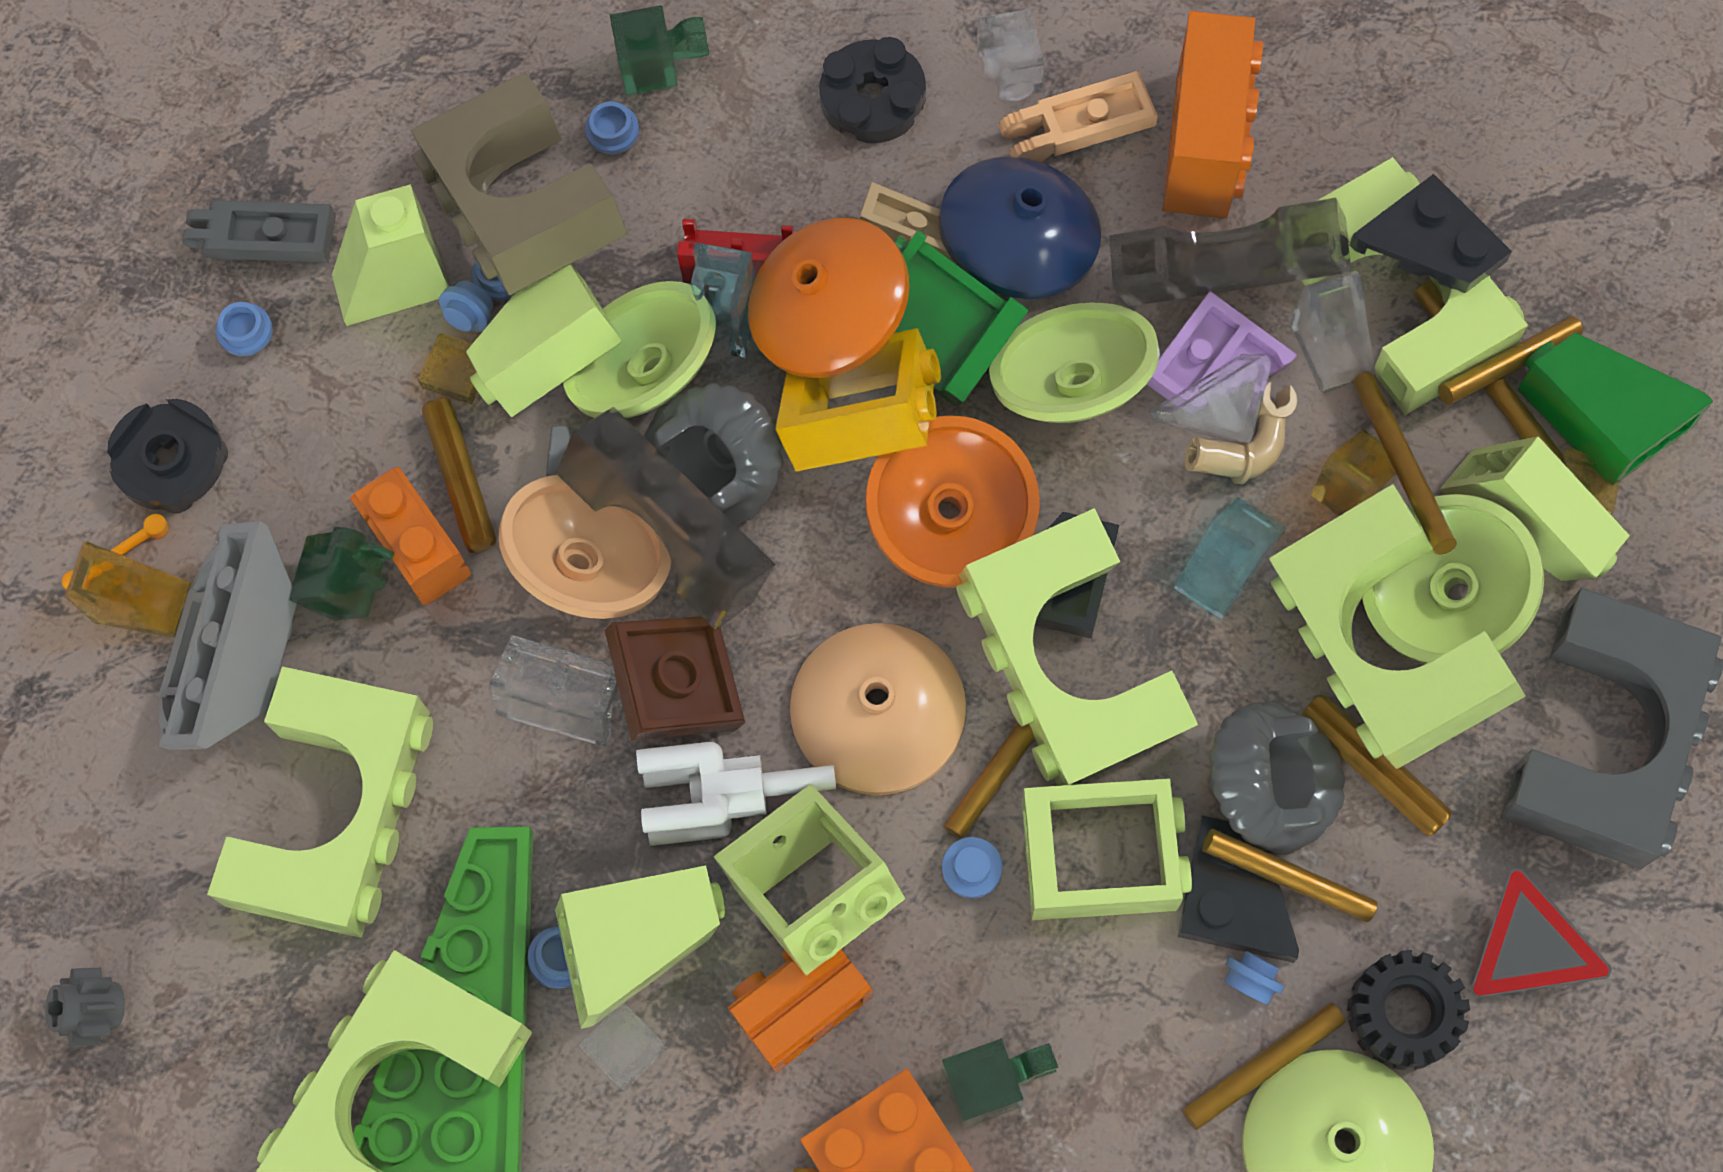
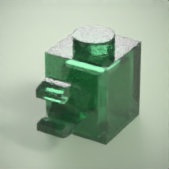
(648, 50)
(339, 574)
(987, 1082)

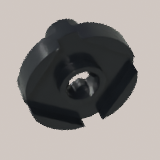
(872, 62)
(176, 483)

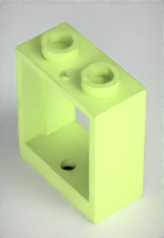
(806, 828)
(1040, 856)

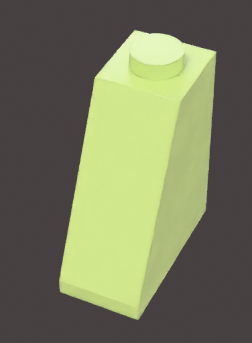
(387, 258)
(540, 340)
(1565, 520)
(632, 933)

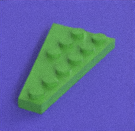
(423, 1104)

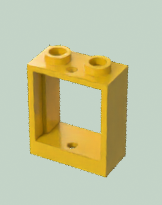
(864, 429)

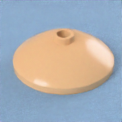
(579, 557)
(886, 744)

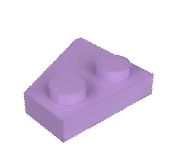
(1210, 340)

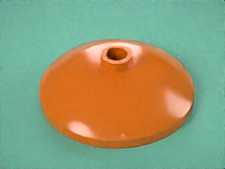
(839, 315)
(961, 465)

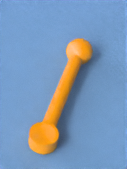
(153, 526)

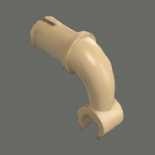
(1246, 460)

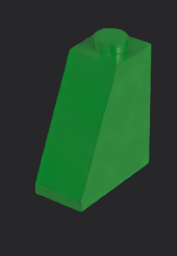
(1609, 403)

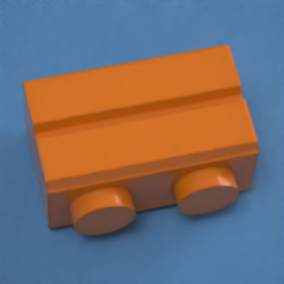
(414, 535)
(794, 1010)

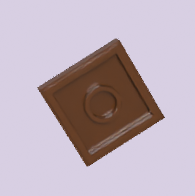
(673, 677)

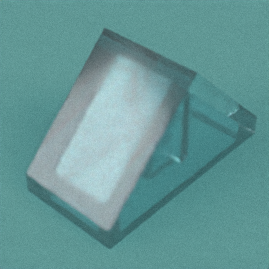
(1229, 556)

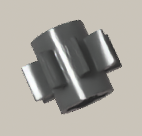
(85, 1006)

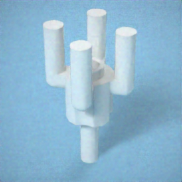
(718, 790)

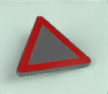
(1533, 945)

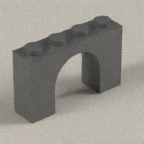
(1668, 673)

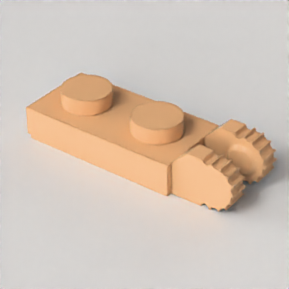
(1081, 117)

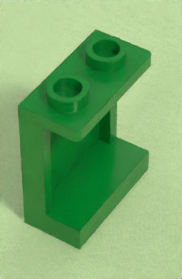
(954, 317)

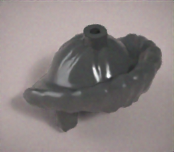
(721, 445)
(1276, 777)

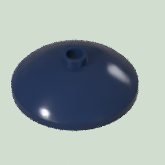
(1014, 245)

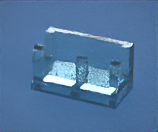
(726, 283)

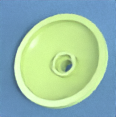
(661, 351)
(1075, 362)
(1491, 557)
(1325, 1091)

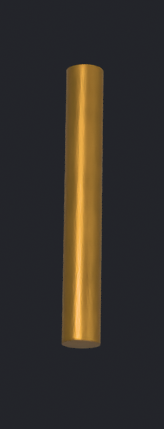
(1505, 362)
(989, 781)
(1289, 875)
(1263, 1066)

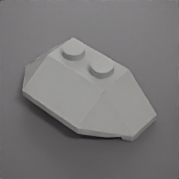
(227, 640)

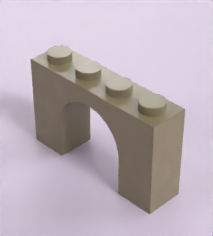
(522, 234)

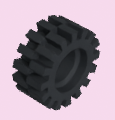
(1438, 988)

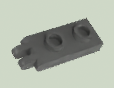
(262, 231)

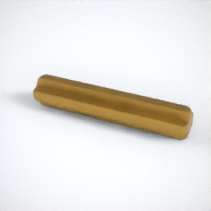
(459, 475)
(1396, 785)

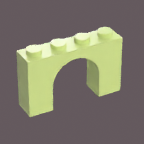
(1456, 339)
(1401, 709)
(1071, 732)
(338, 881)
(401, 1012)

